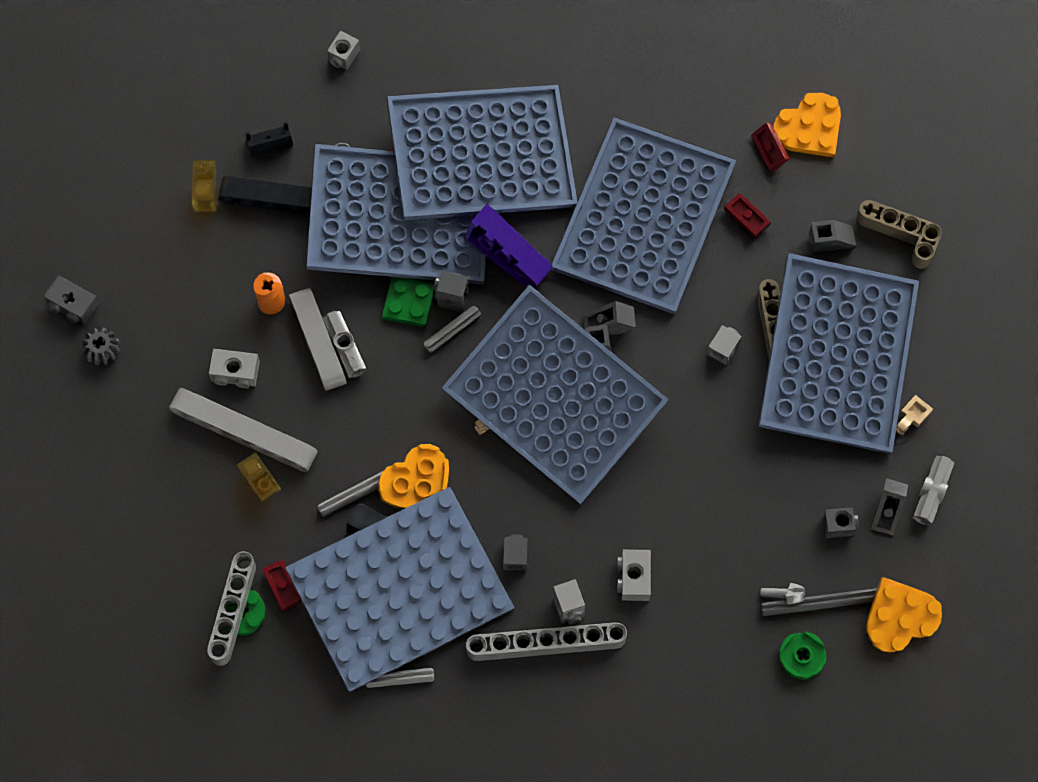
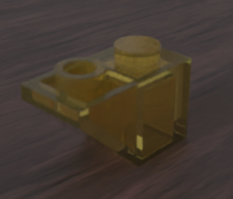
(204, 185)
(258, 477)

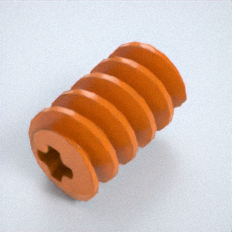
(269, 293)

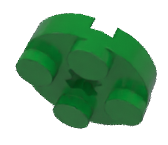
(254, 617)
(806, 668)

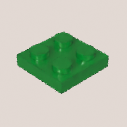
(408, 301)

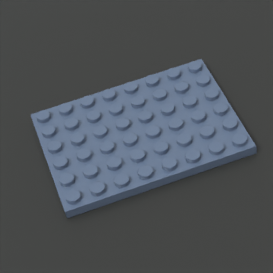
(479, 150)
(643, 215)
(361, 224)
(839, 354)
(555, 394)
(399, 589)

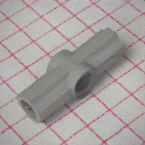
(339, 333)
(933, 490)

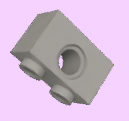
(224, 360)
(639, 588)
(569, 602)

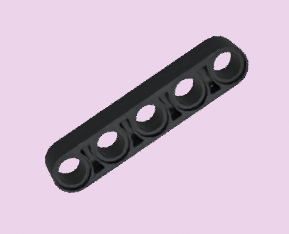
(265, 195)

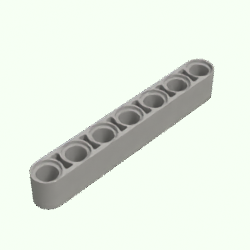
(243, 430)
(534, 637)

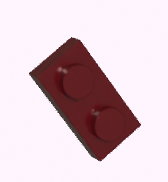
(770, 146)
(747, 215)
(281, 585)

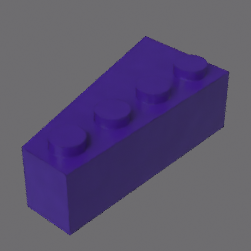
(507, 248)

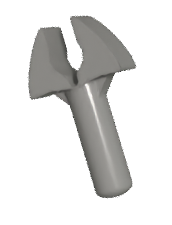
(793, 594)

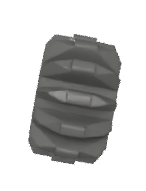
(95, 341)

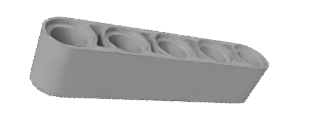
(317, 339)
(231, 619)

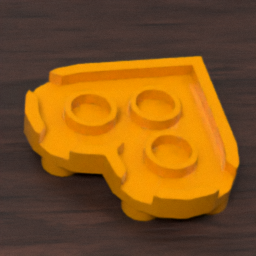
(812, 126)
(415, 479)
(901, 614)

